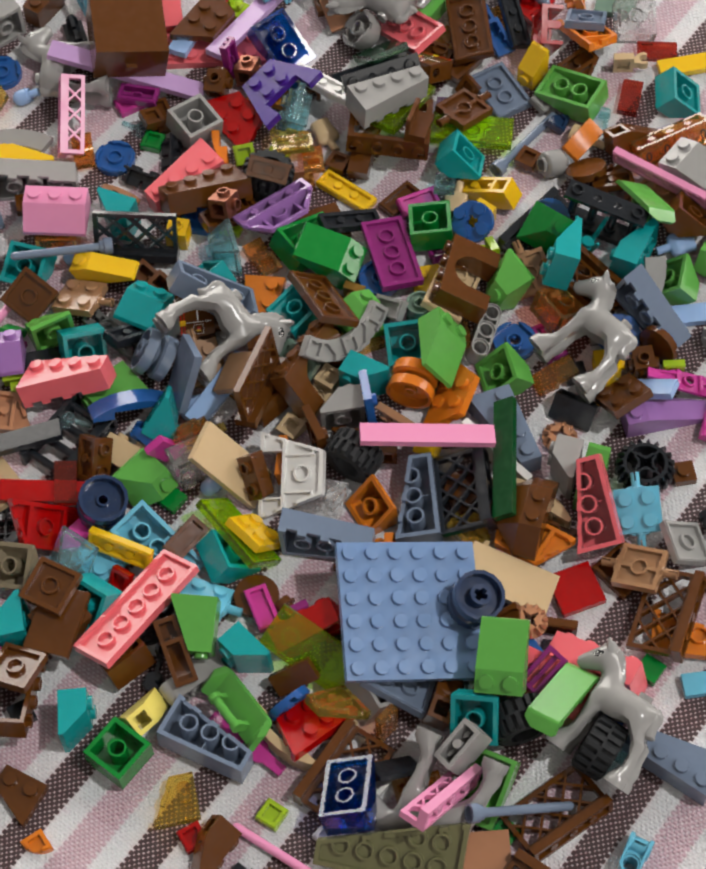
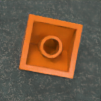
(372, 506)

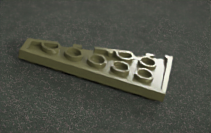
(396, 849)

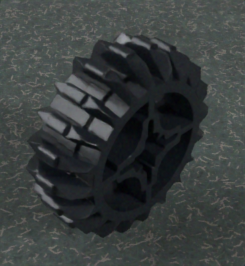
(643, 460)

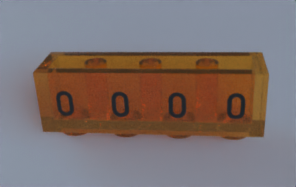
(656, 144)

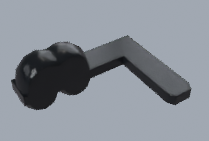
(154, 678)

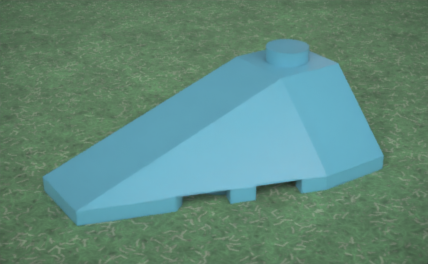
(149, 529)

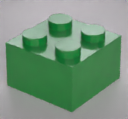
(430, 225)
(118, 752)

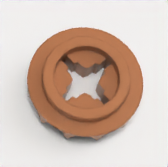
(550, 432)
(540, 621)

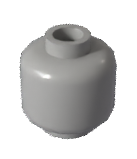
(552, 163)

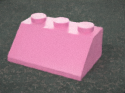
(56, 210)

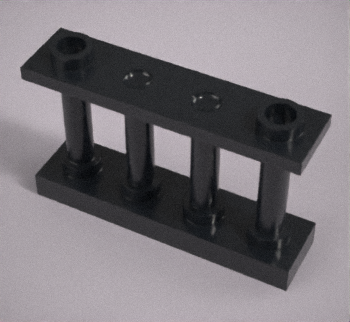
(368, 71)
(606, 203)
(73, 405)

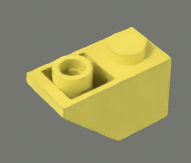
(145, 712)

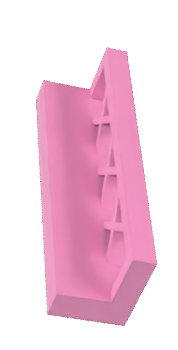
(63, 115)
(441, 801)

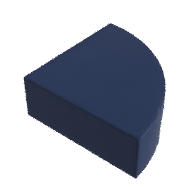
(558, 123)

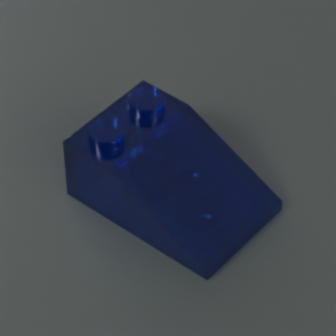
(280, 39)
(349, 795)

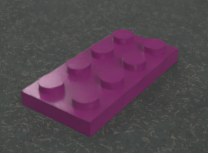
(392, 253)

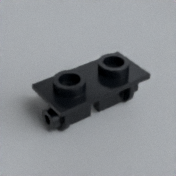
(74, 30)
(171, 150)
(136, 175)

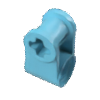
(636, 851)

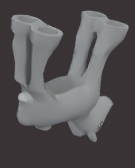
(386, 10)
(35, 47)
(232, 319)
(600, 327)
(620, 705)
(428, 744)

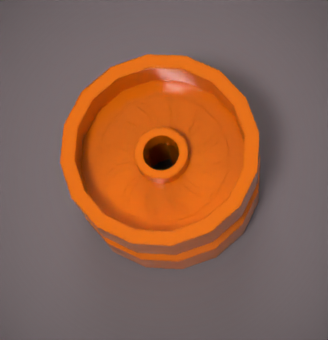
(411, 383)

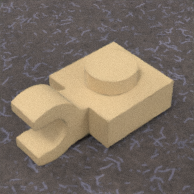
(626, 62)

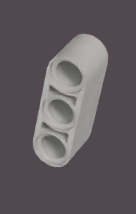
(483, 342)
(189, 691)

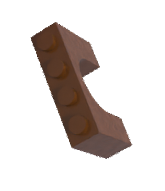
(450, 290)
(292, 376)

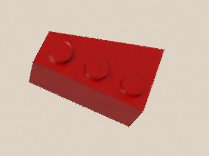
(325, 615)

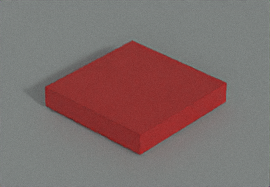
(577, 590)

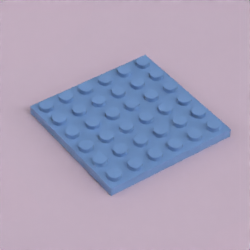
(398, 612)

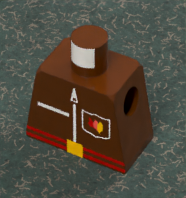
(430, 62)
(203, 323)

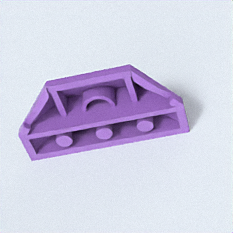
(277, 209)

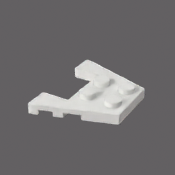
(301, 475)

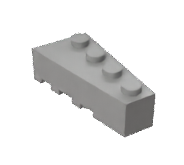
(385, 94)
(22, 172)

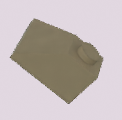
(16, 564)

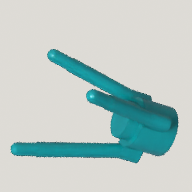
(588, 242)

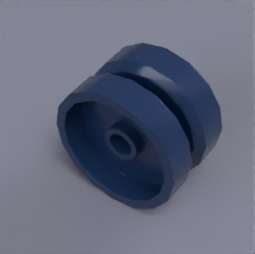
(102, 502)
(475, 596)

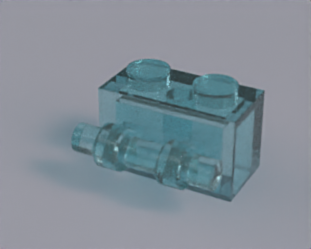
(295, 108)

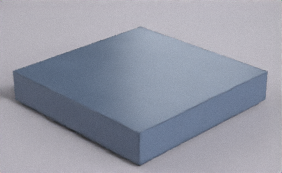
(585, 19)

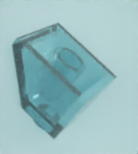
(223, 246)
(73, 551)

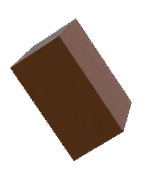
(127, 38)

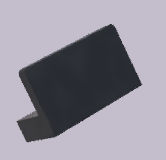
(573, 410)

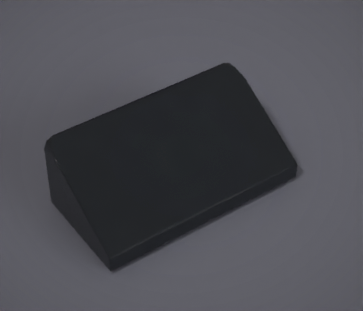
(394, 768)

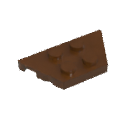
(204, 21)

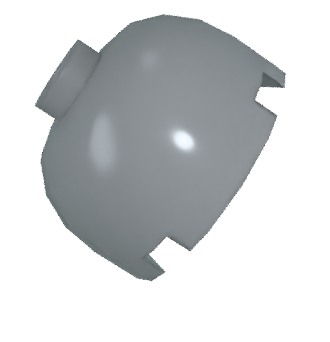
(362, 30)

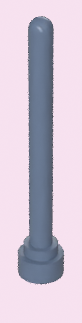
(499, 166)
(103, 246)
(475, 812)

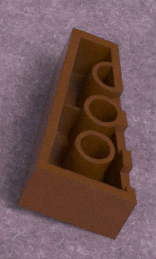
(194, 190)

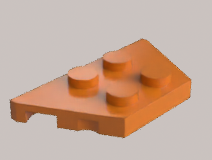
(590, 39)
(453, 402)
(552, 544)

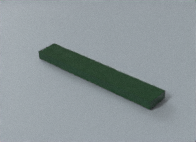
(504, 458)

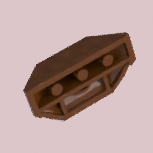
(533, 507)

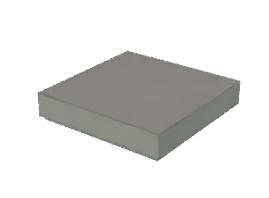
(684, 542)

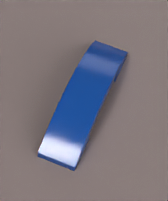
(105, 408)

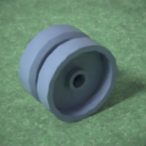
(154, 354)

